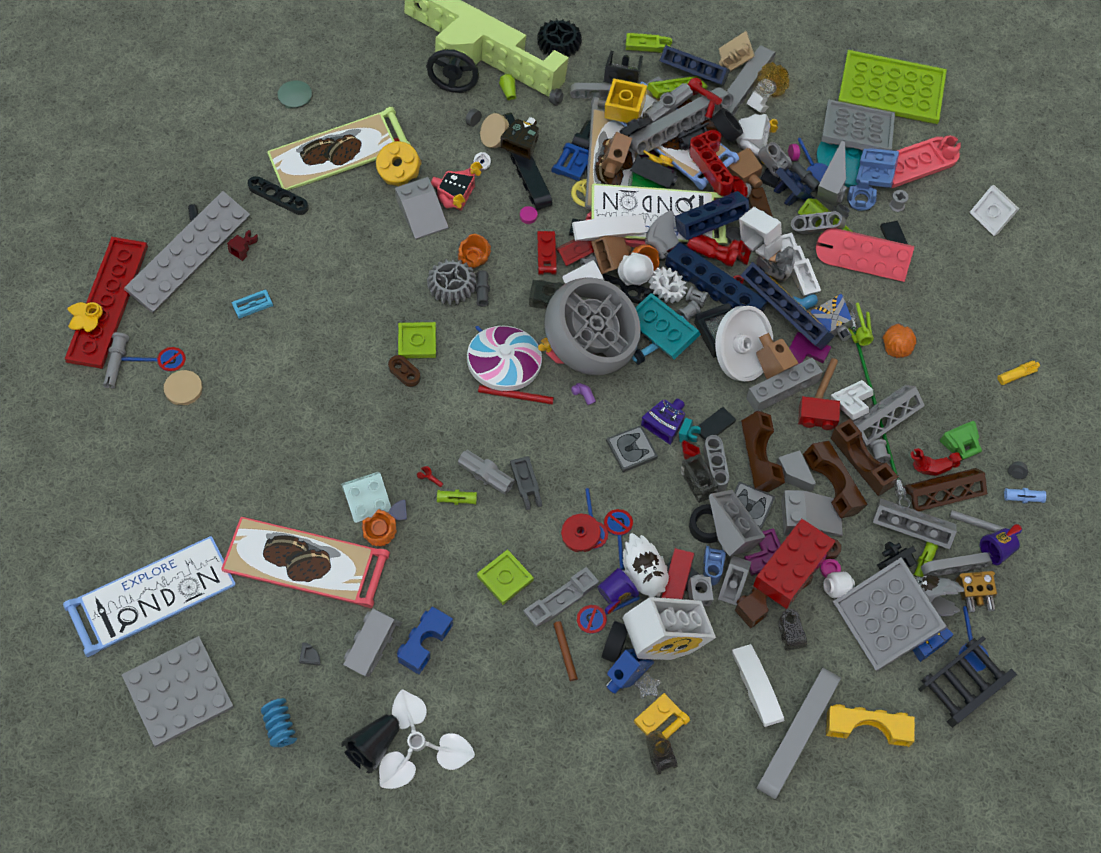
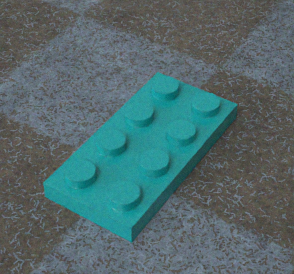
(665, 326)

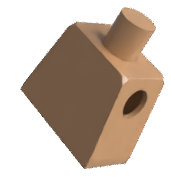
(615, 154)
(747, 168)
(610, 252)
(775, 356)

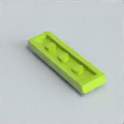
(660, 87)

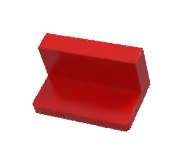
(575, 250)

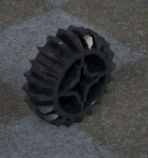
(559, 36)

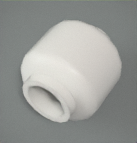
(838, 584)

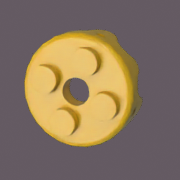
(400, 174)

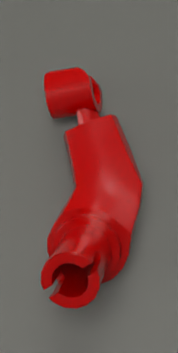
(934, 467)

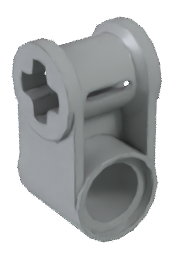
(775, 158)

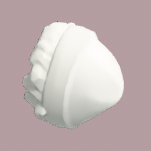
(635, 269)

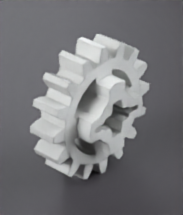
(667, 285)

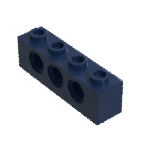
(694, 65)
(711, 215)

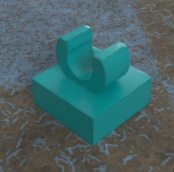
(687, 430)

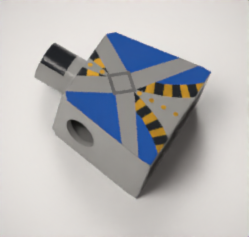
(835, 317)

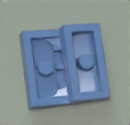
(878, 167)

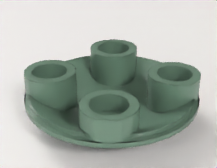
(294, 94)

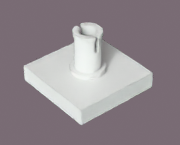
(994, 210)

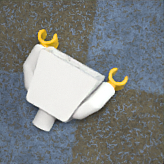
(756, 132)

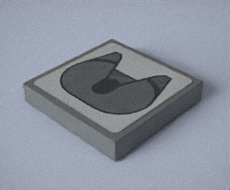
(631, 448)
(755, 501)

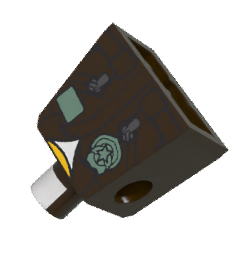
(521, 137)

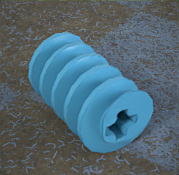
(276, 723)

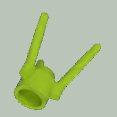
(863, 333)

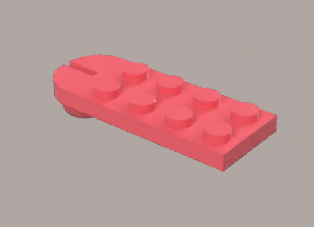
(926, 159)
(865, 253)

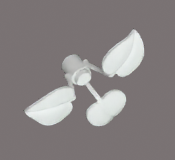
(395, 768)

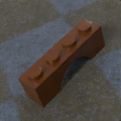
(757, 431)
(850, 442)
(824, 459)
(754, 606)

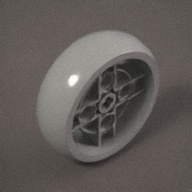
(604, 321)

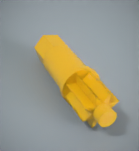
(1016, 373)

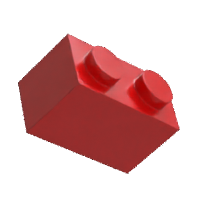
(819, 413)

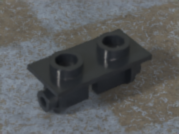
(685, 137)

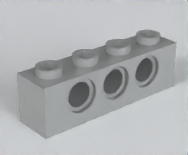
(784, 384)
(915, 523)

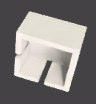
(760, 228)

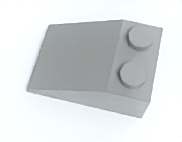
(832, 185)
(421, 208)
(812, 508)
(734, 524)

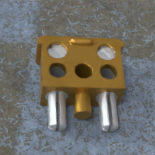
(982, 582)

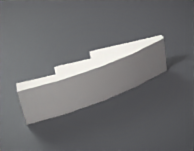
(610, 226)
(802, 271)
(758, 685)

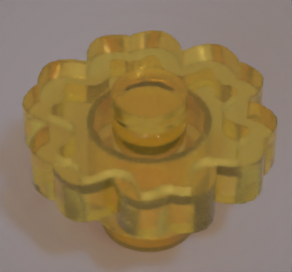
(777, 74)

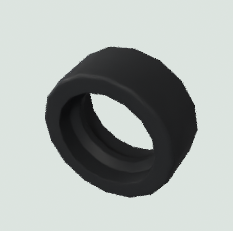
(727, 125)
(695, 531)
(615, 642)

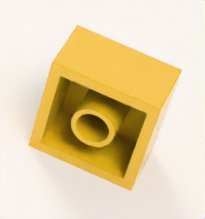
(625, 101)

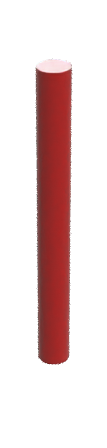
(517, 395)

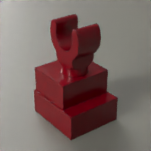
(239, 246)

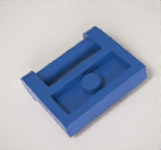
(577, 164)

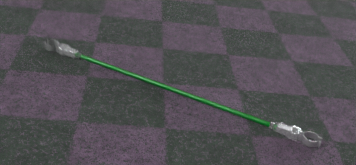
(899, 488)

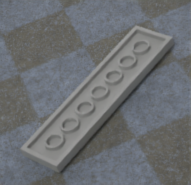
(186, 252)

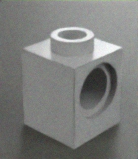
(703, 582)

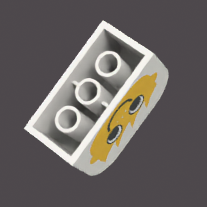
(668, 628)

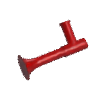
(696, 87)

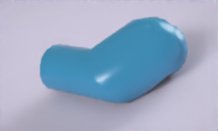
(808, 301)

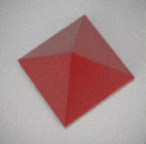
(743, 248)
(689, 449)

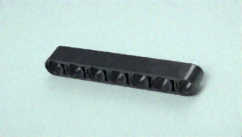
(531, 176)

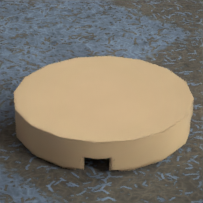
(492, 130)
(183, 387)

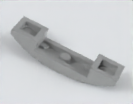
(561, 599)

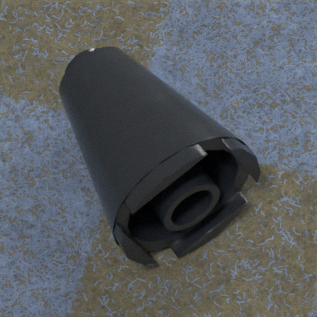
(371, 742)

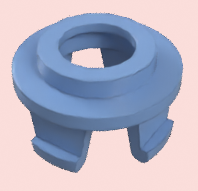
(862, 188)

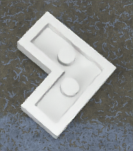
(852, 397)

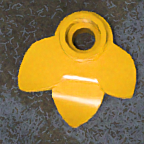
(662, 159)
(84, 317)

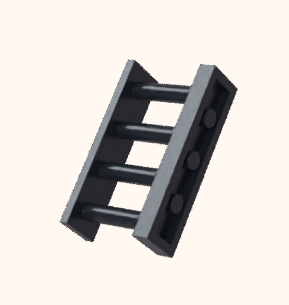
(971, 701)

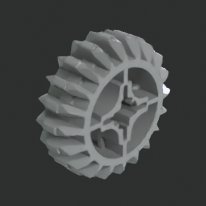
(455, 287)

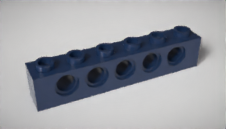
(709, 276)

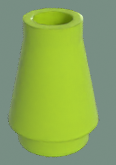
(507, 84)

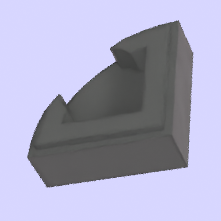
(309, 655)

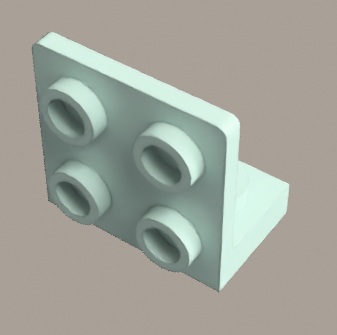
(366, 496)

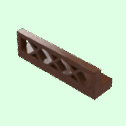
(947, 482)

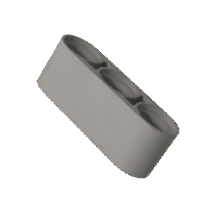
(810, 220)
(716, 456)

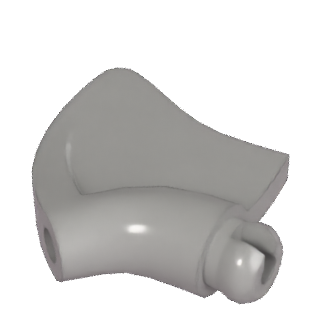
(662, 234)

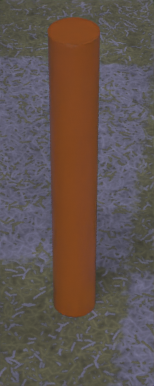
(565, 651)

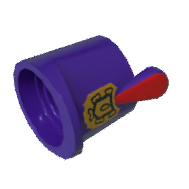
(1001, 544)
(616, 589)

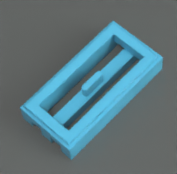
(253, 306)

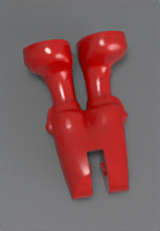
(712, 249)

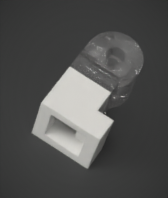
(761, 94)

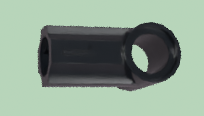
(582, 138)

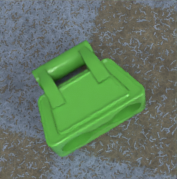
(962, 437)

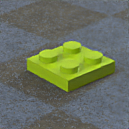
(417, 340)
(505, 577)

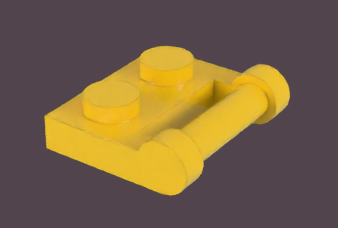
(658, 713)

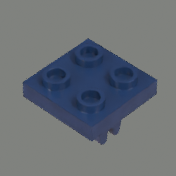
(792, 181)

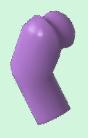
(584, 390)

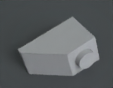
(796, 471)
(734, 580)

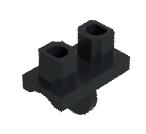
(892, 551)

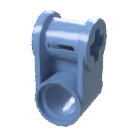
(713, 562)

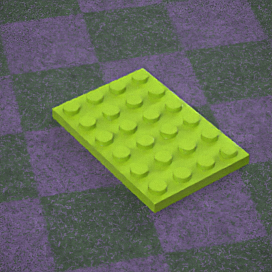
(893, 86)

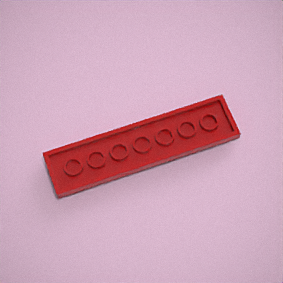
(117, 269)

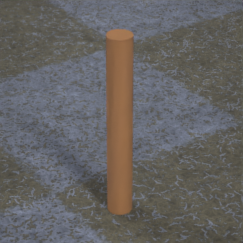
(826, 378)

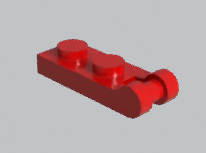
(546, 252)

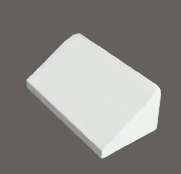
(587, 270)

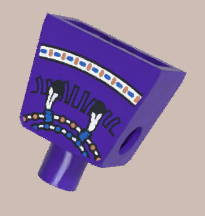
(665, 419)

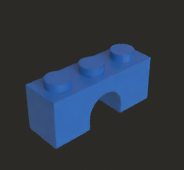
(433, 624)

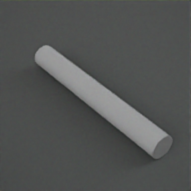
(975, 521)

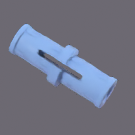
(1030, 495)

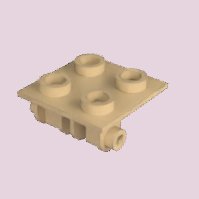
(736, 52)

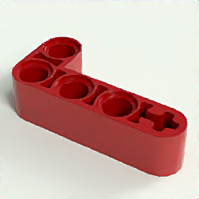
(703, 153)

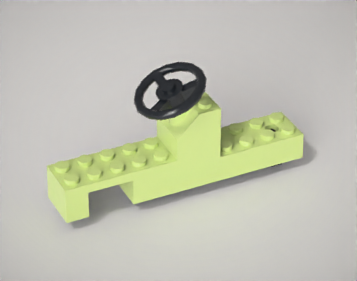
(475, 36)

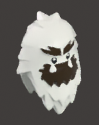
(645, 566)

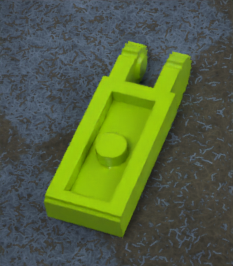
(647, 42)

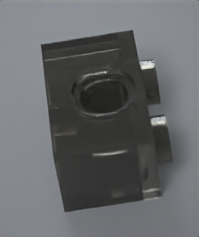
(539, 291)
(699, 477)

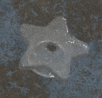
(647, 680)

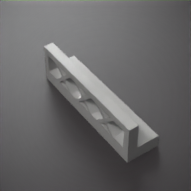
(888, 406)

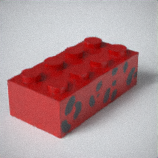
(794, 563)

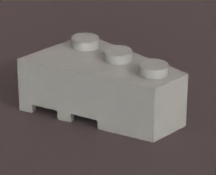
(370, 642)

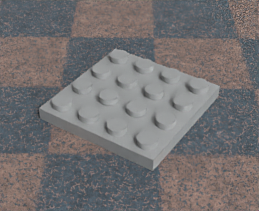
(858, 126)
(889, 614)
(177, 691)

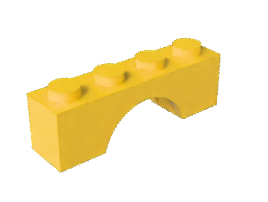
(897, 727)

